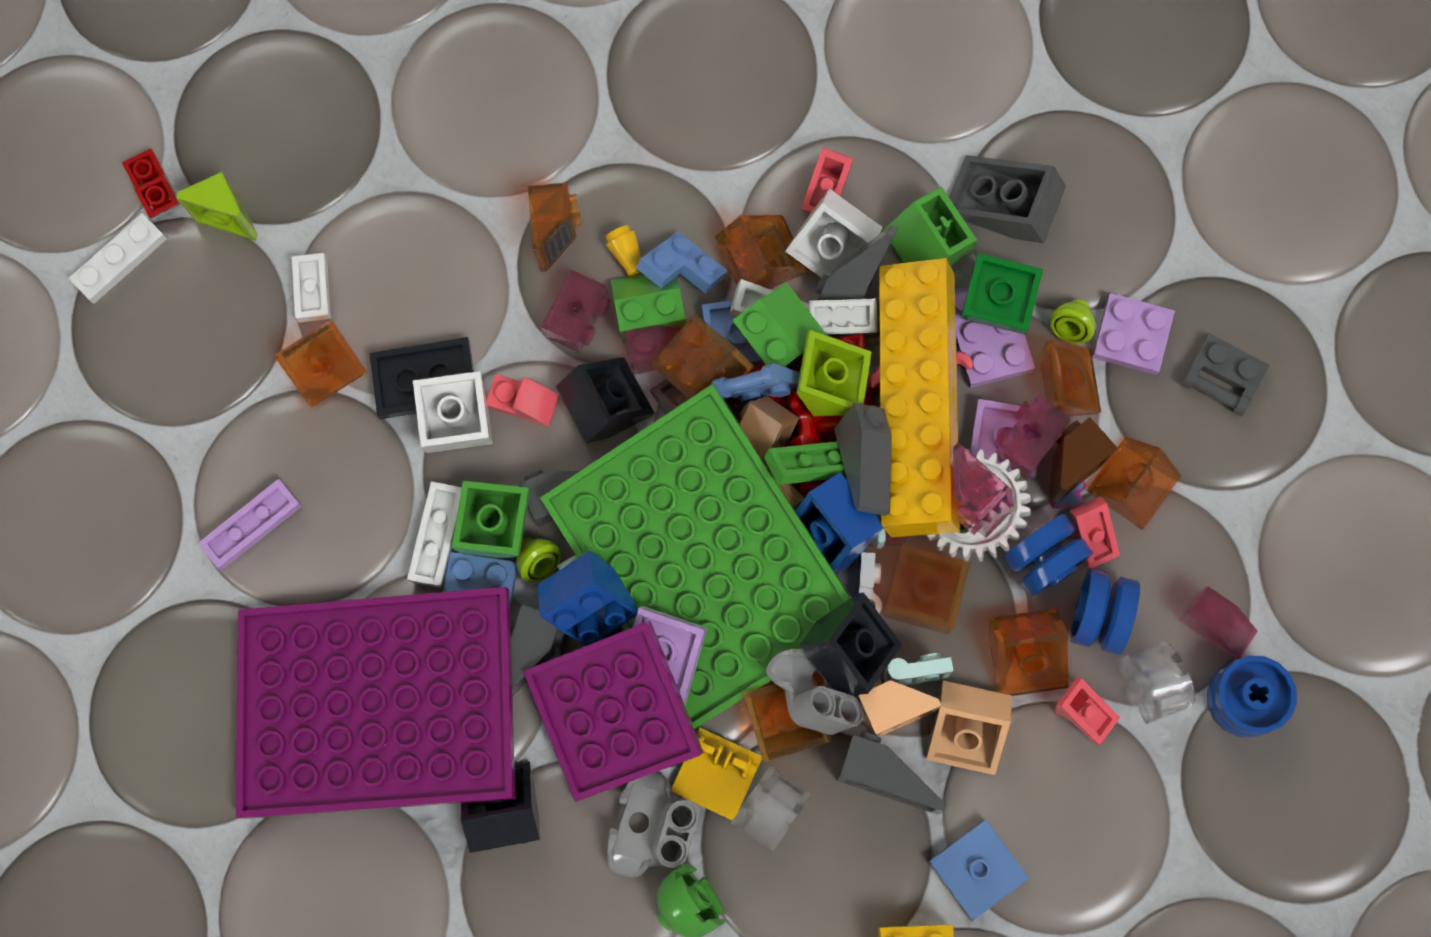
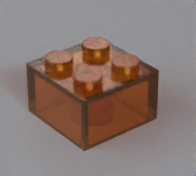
(699, 357)
(926, 589)

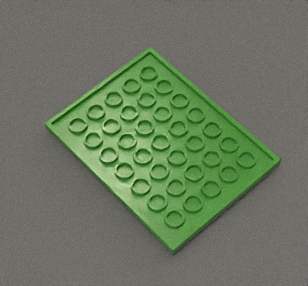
(706, 539)

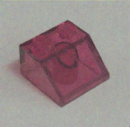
(979, 494)

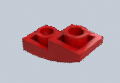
(151, 183)

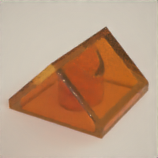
(320, 363)
(1069, 378)
(1135, 481)
(773, 727)

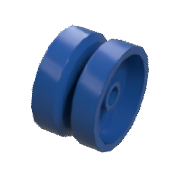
(1046, 553)
(1105, 611)
(1272, 693)

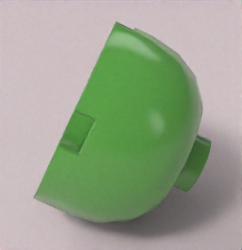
(688, 904)

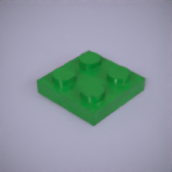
(1002, 293)

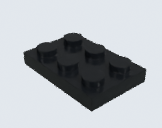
(397, 368)

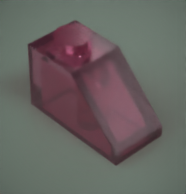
(646, 344)
(1219, 622)

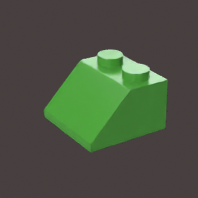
(645, 304)
(777, 326)
(490, 520)

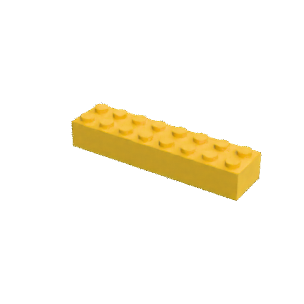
(919, 395)

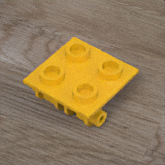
(718, 776)

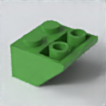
(932, 230)

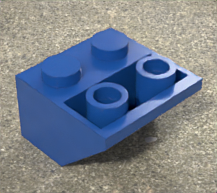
(586, 599)

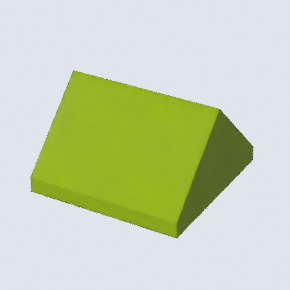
(217, 206)
(832, 375)

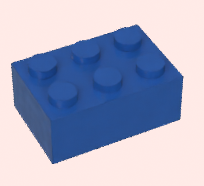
(836, 524)

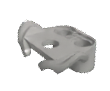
(809, 705)
(633, 852)

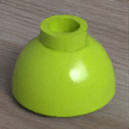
(1073, 322)
(537, 559)

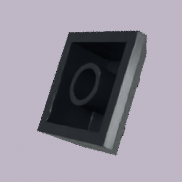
(604, 398)
(851, 646)
(503, 821)

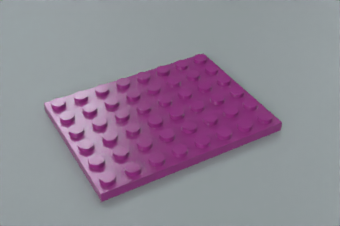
(375, 704)

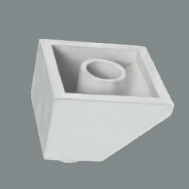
(831, 234)
(452, 412)

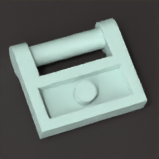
(927, 669)

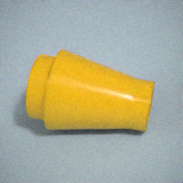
(625, 248)

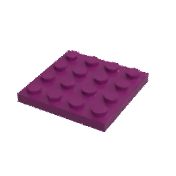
(613, 711)

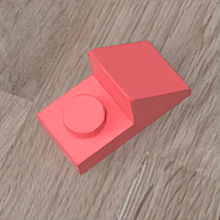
(830, 172)
(522, 399)
(1095, 526)
(1087, 711)

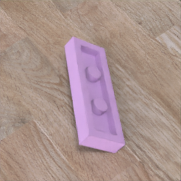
(249, 524)

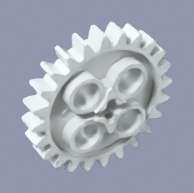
(1007, 529)

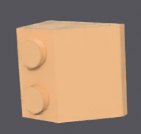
(894, 706)
(970, 727)

